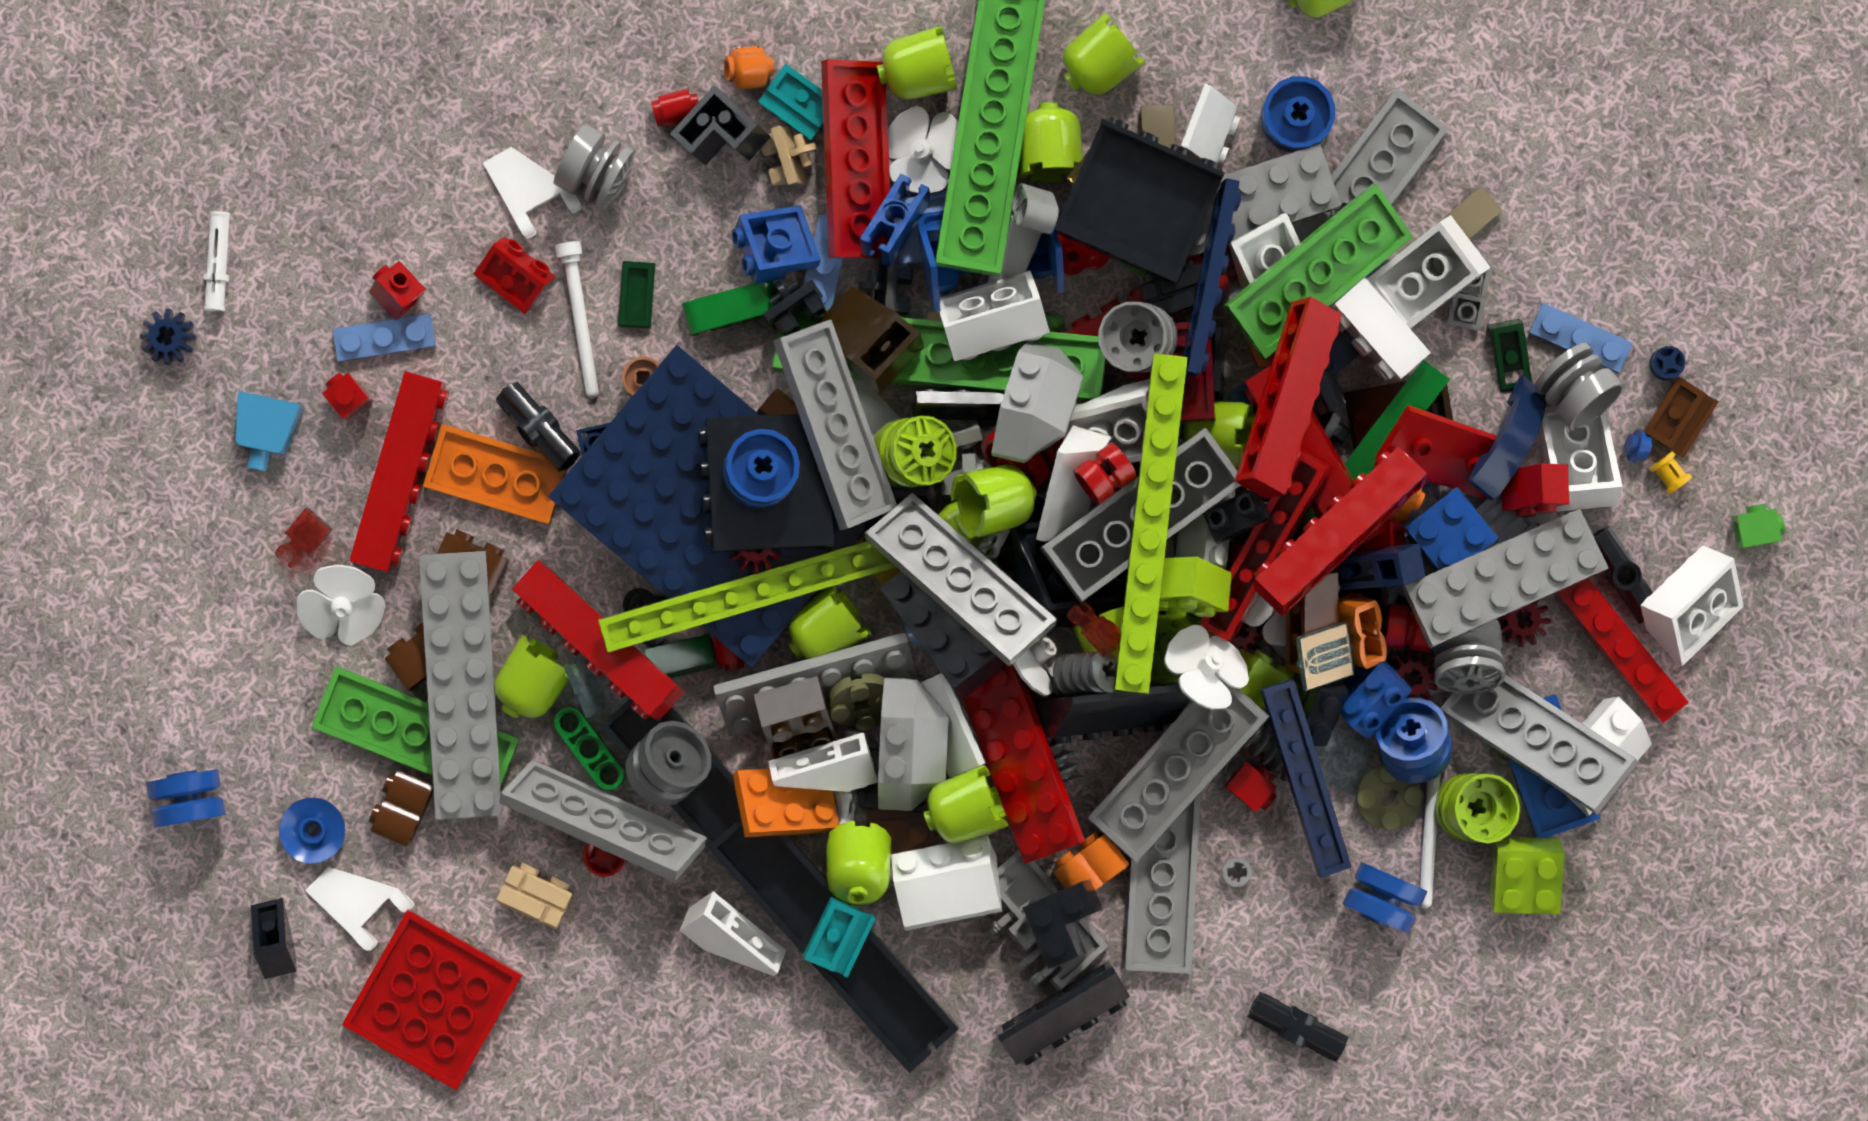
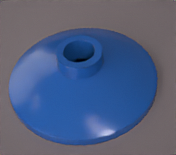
(295, 835)

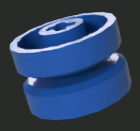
(1300, 95)
(765, 449)
(1415, 741)
(185, 797)
(1384, 898)

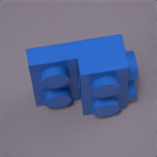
(775, 243)
(1373, 697)

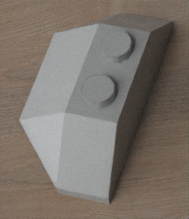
(1036, 402)
(910, 744)

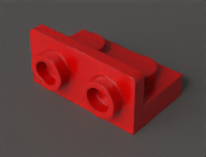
(514, 274)

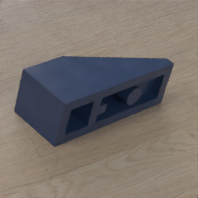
(1381, 567)

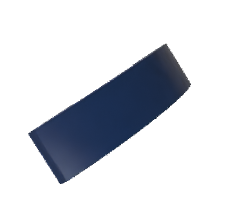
(1513, 441)

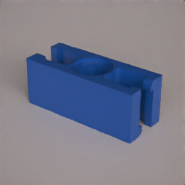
(895, 232)

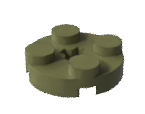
(868, 704)
(1389, 816)

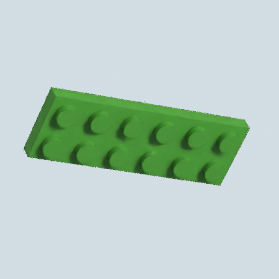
(1320, 267)
(387, 721)

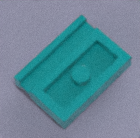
(795, 102)
(839, 937)

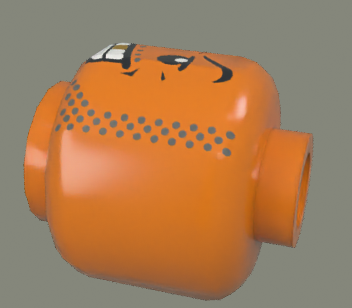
(748, 67)

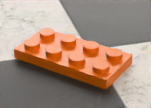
(493, 474)

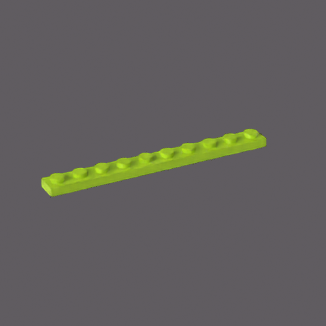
(1150, 523)
(742, 595)

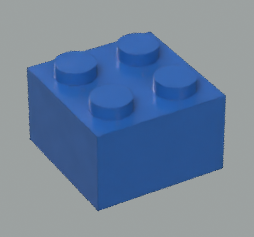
(1450, 531)

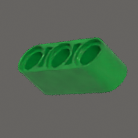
(728, 307)
(575, 740)

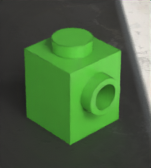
(1758, 526)

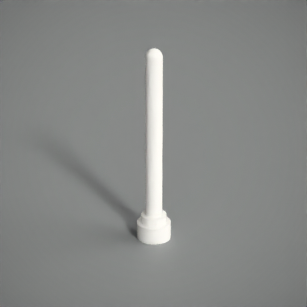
(569, 256)
(1429, 841)

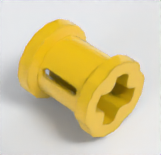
(1670, 472)

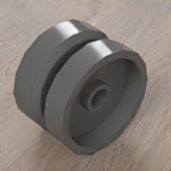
(668, 763)

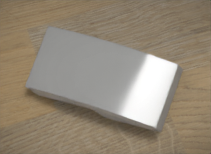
(1469, 304)

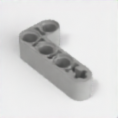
(1032, 213)

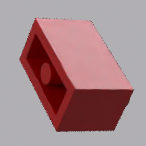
(1537, 489)

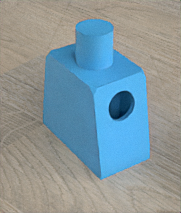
(265, 426)

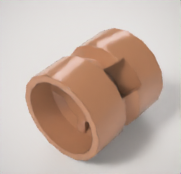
(637, 372)

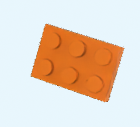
(781, 810)

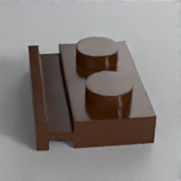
(1680, 416)
(906, 829)

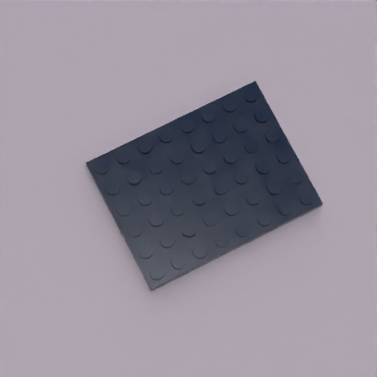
(644, 499)

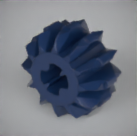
(179, 339)

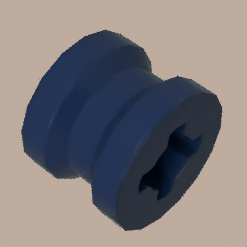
(1675, 360)

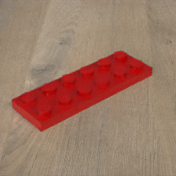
(854, 153)
(1022, 766)

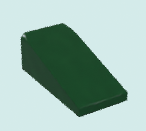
(1509, 350)

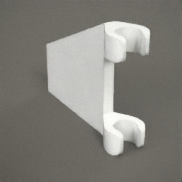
(525, 187)
(354, 901)

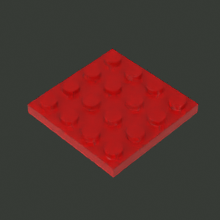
(432, 999)

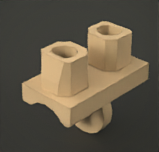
(792, 154)

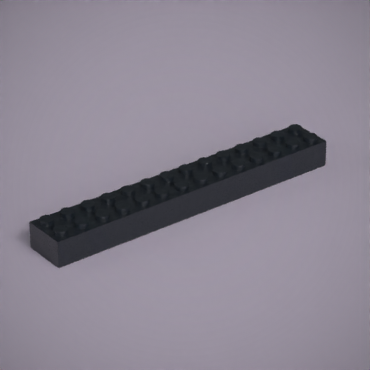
(795, 897)

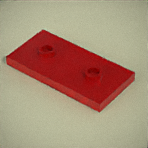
(1439, 447)

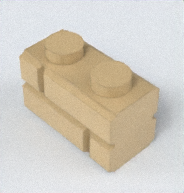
(535, 896)

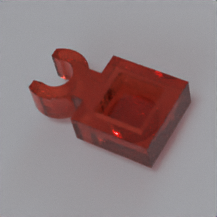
(306, 535)
(1098, 631)

